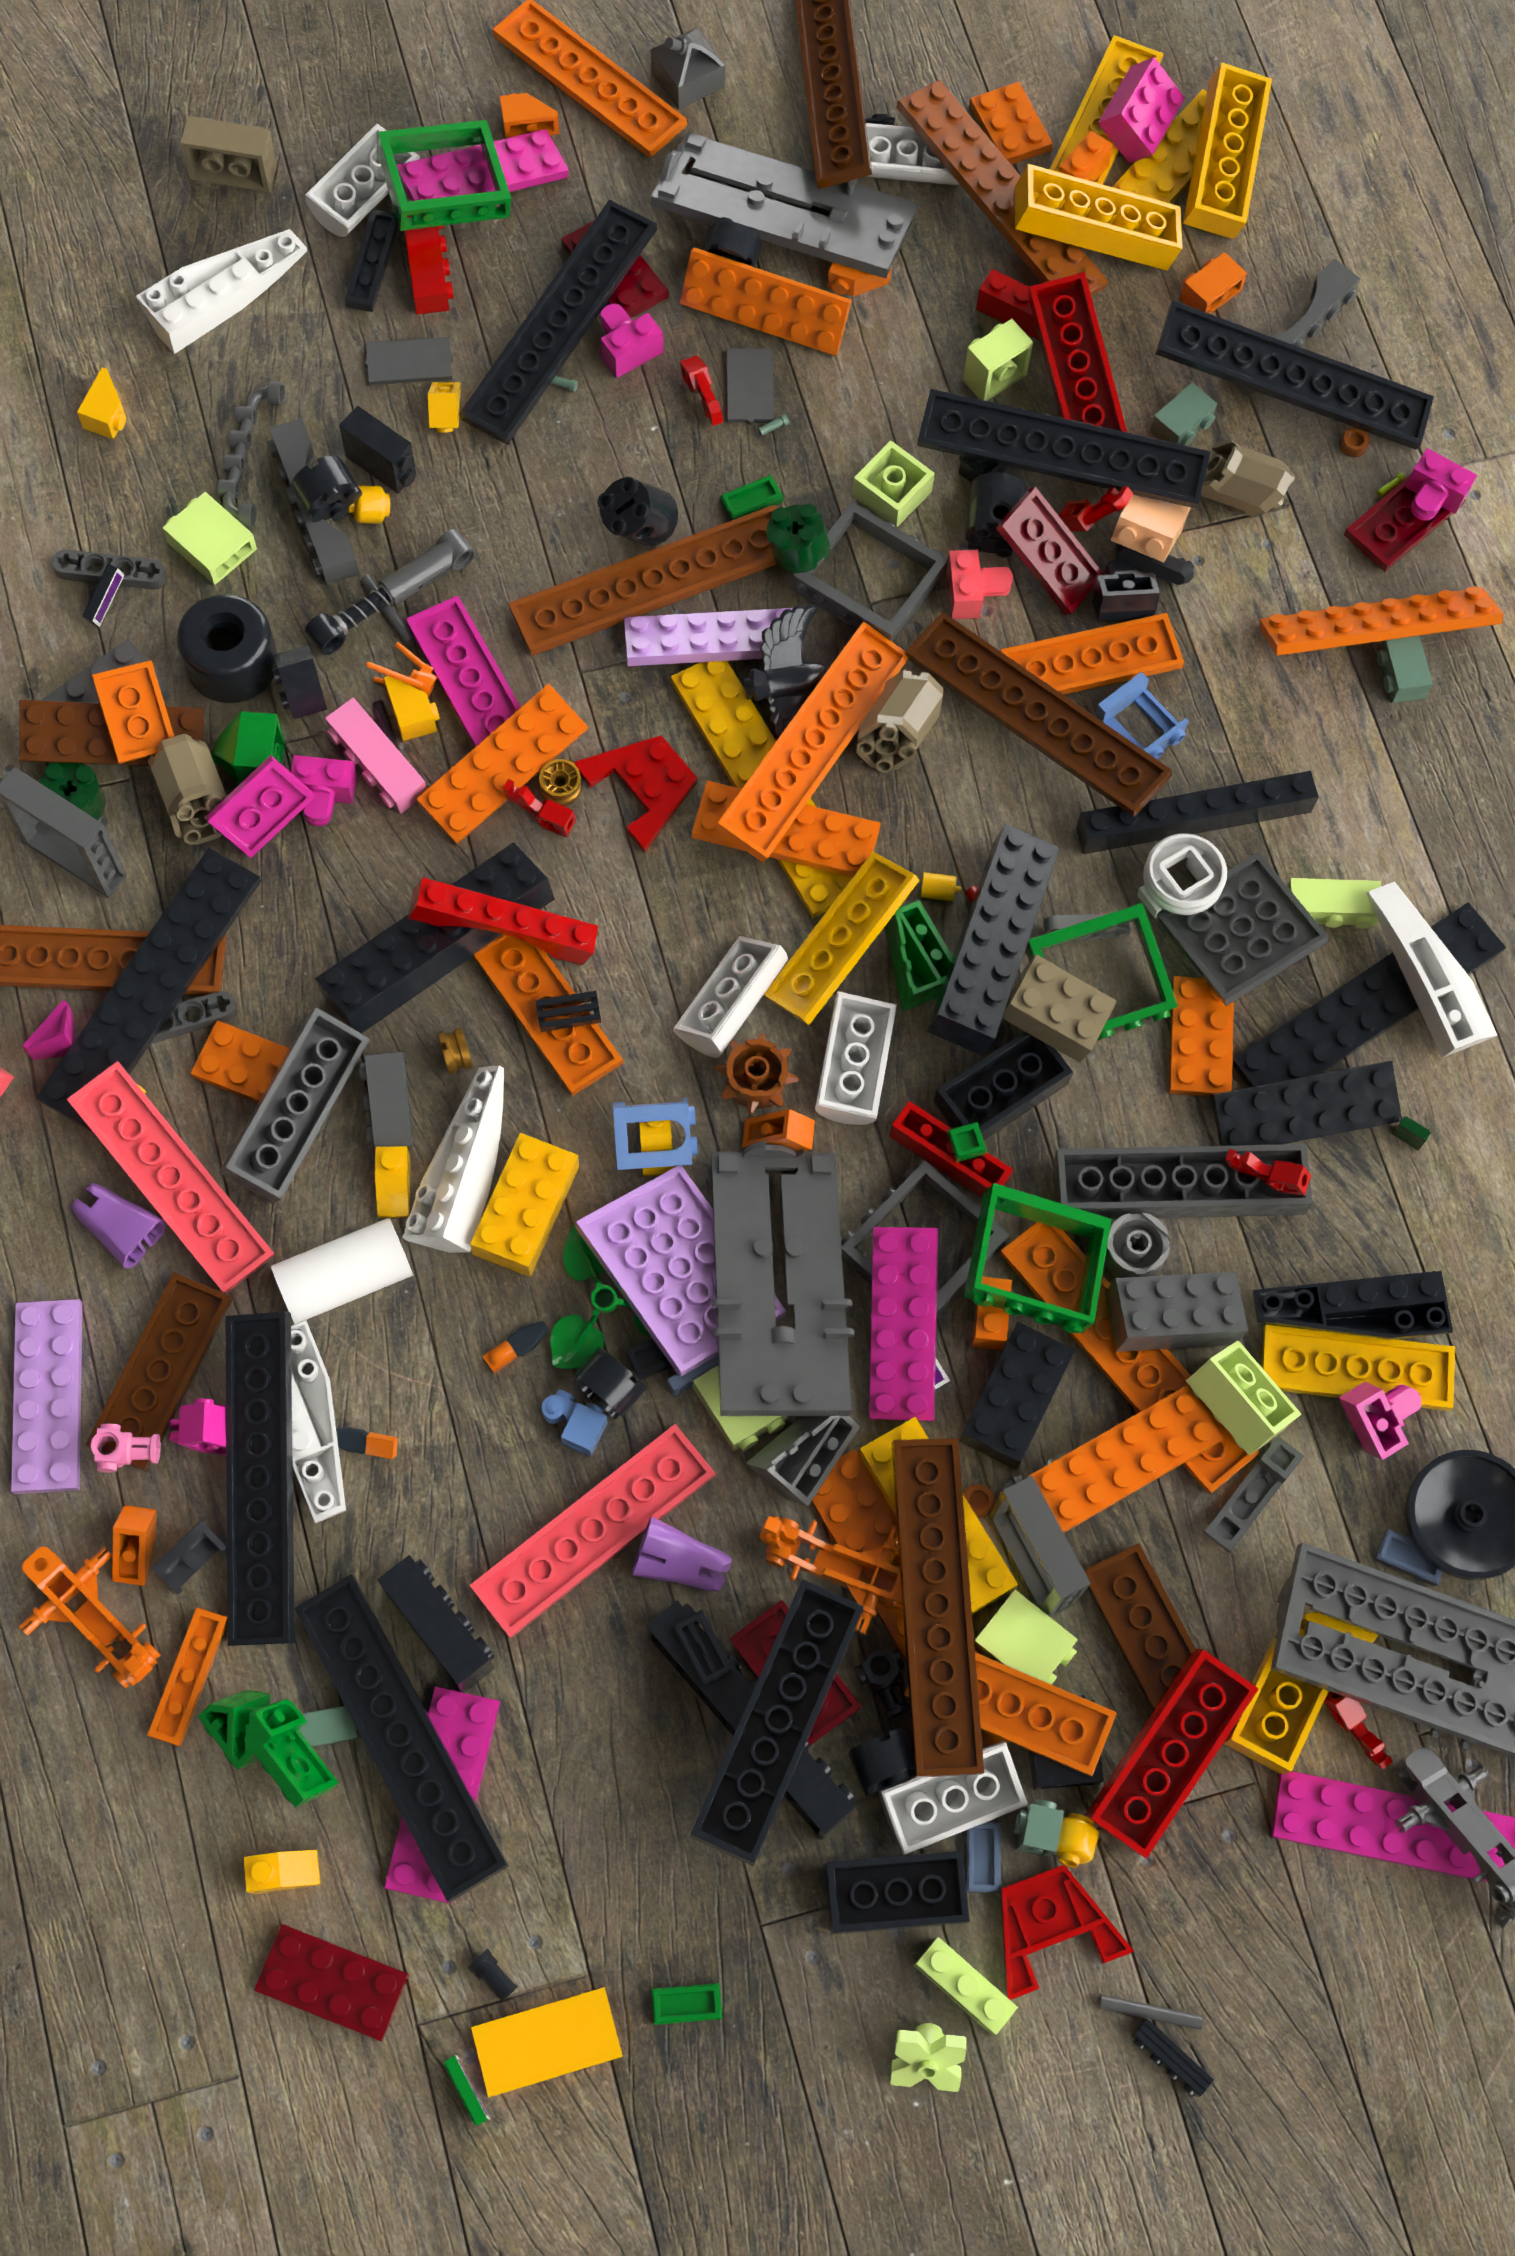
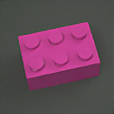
(1141, 110)

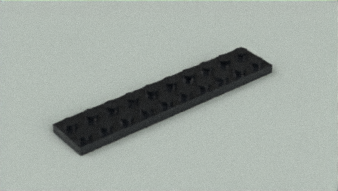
(558, 322)
(1294, 375)
(1063, 448)
(154, 978)
(1360, 1008)
(259, 1479)
(401, 1738)

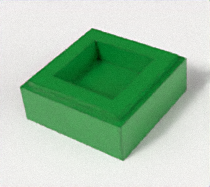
(966, 1142)

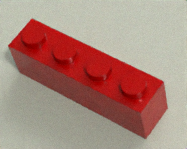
(429, 269)
(1006, 300)
(929, 1140)

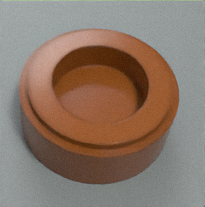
(1354, 442)
(980, 1499)

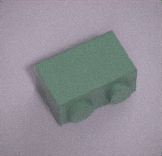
(1184, 416)
(1404, 669)

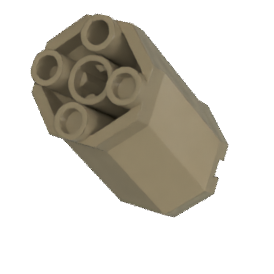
(1246, 479)
(899, 720)
(187, 787)

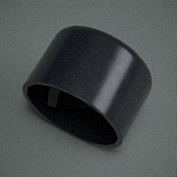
(233, 673)

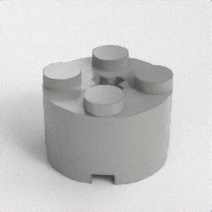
(1135, 1230)

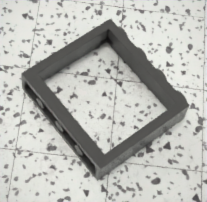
(850, 610)
(61, 832)
(891, 1200)
(1038, 1546)

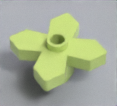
(928, 2056)

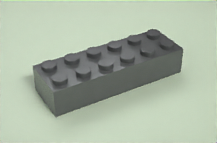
(294, 1105)

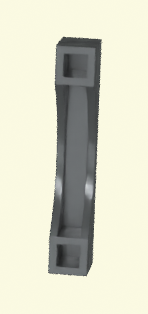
(1331, 290)
(331, 547)

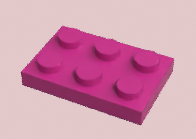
(260, 806)

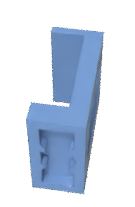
(1136, 692)
(672, 1111)

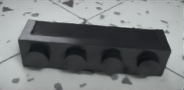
(1176, 2061)

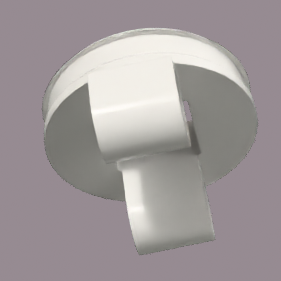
(1205, 864)

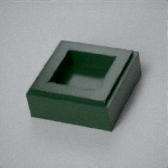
(1411, 1132)

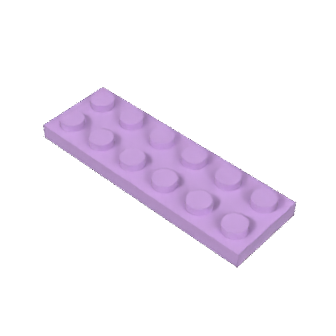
(697, 636)
(47, 1397)

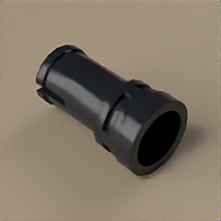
(486, 1968)

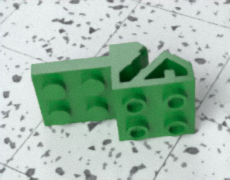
(257, 1731)

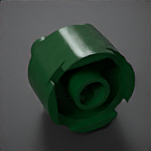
(798, 537)
(76, 785)

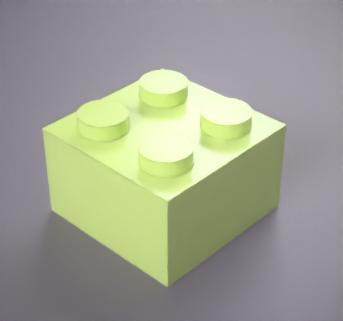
(997, 360)
(893, 484)

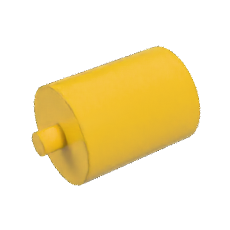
(939, 886)

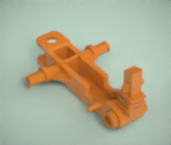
(837, 1564)
(92, 1618)

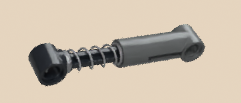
(449, 553)

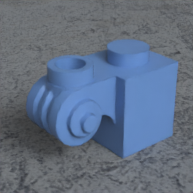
(583, 1425)

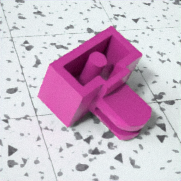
(628, 341)
(1438, 485)
(329, 781)
(1380, 1415)
(201, 1427)

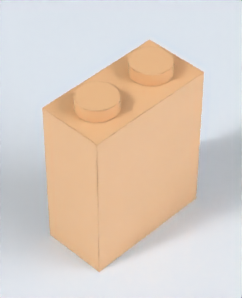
(1150, 526)

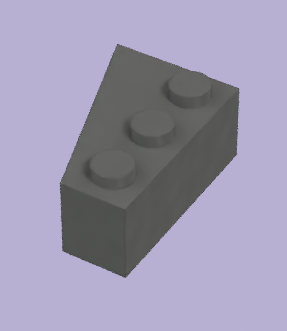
(387, 1100)
(804, 1455)

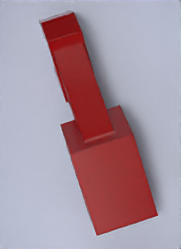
(698, 380)
(1082, 515)
(547, 814)
(1280, 1176)
(1349, 1716)

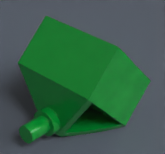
(248, 743)

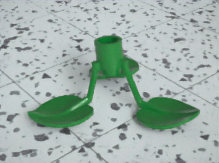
(572, 1336)

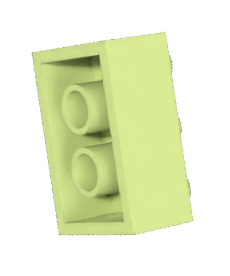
(1243, 1397)

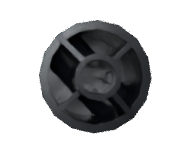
(989, 502)
(638, 511)

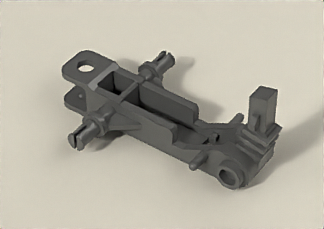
(1465, 1827)

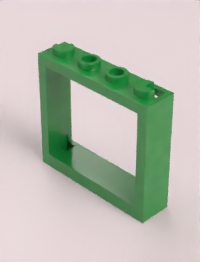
(446, 209)
(1138, 915)
(1051, 1214)

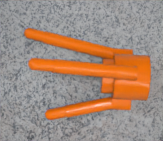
(420, 679)

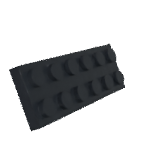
(1308, 1106)

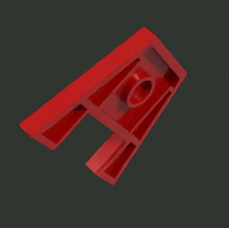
(652, 775)
(1045, 1913)

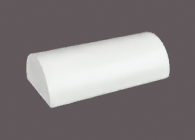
(903, 155)
(352, 186)
(730, 995)
(855, 1059)
(341, 1270)
(940, 1807)

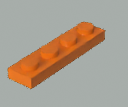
(188, 1677)

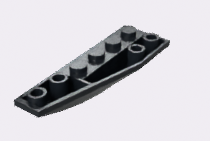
(1362, 1307)

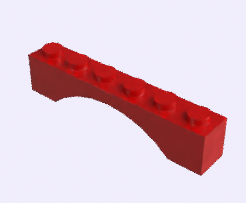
(454, 906)

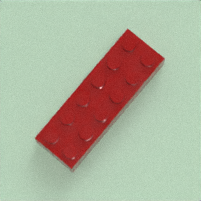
(1075, 352)
(1171, 1752)

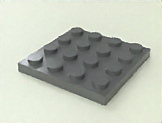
(1247, 932)

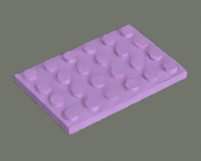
(663, 1263)

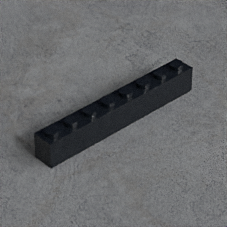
(1198, 812)

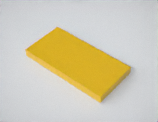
(546, 2042)

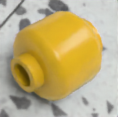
(371, 506)
(1077, 1840)

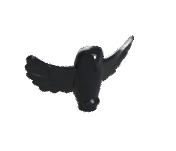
(785, 677)

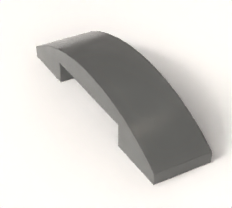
(1253, 1494)

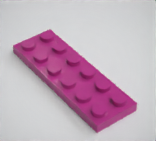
(524, 159)
(464, 667)
(903, 1323)
(466, 1730)

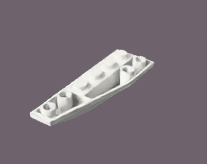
(216, 288)
(1433, 974)
(461, 1171)
(314, 1428)

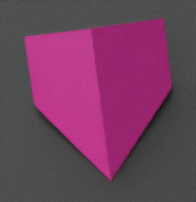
(54, 1035)

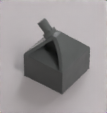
(687, 68)

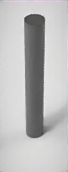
(390, 613)
(1151, 2012)

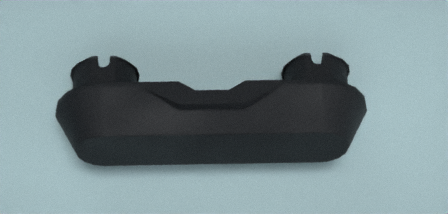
(1173, 569)

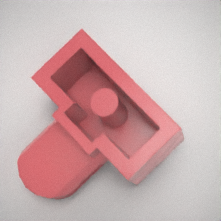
(970, 583)

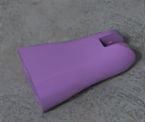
(119, 1224)
(679, 1558)

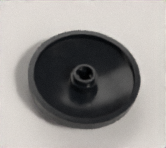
(1464, 1514)

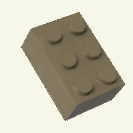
(229, 153)
(1058, 1008)

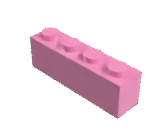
(376, 756)

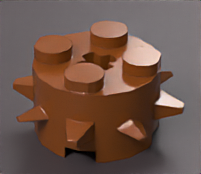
(761, 1090)

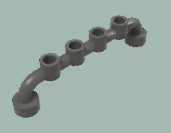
(241, 441)

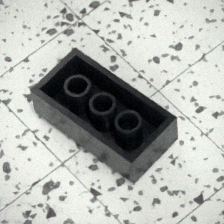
(1003, 1085)
(1017, 1395)
(436, 1624)
(897, 1892)

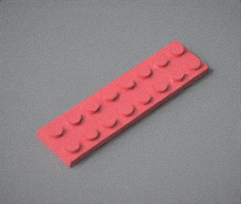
(171, 1177)
(592, 1531)

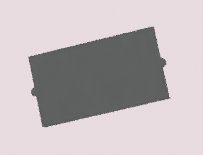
(408, 360)
(750, 385)

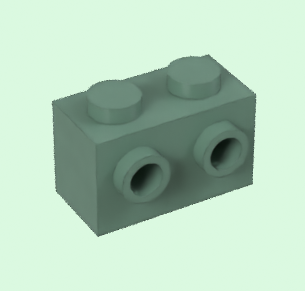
(1038, 1828)

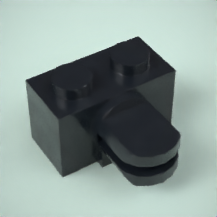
(1125, 593)
(300, 682)

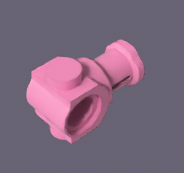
(126, 1449)

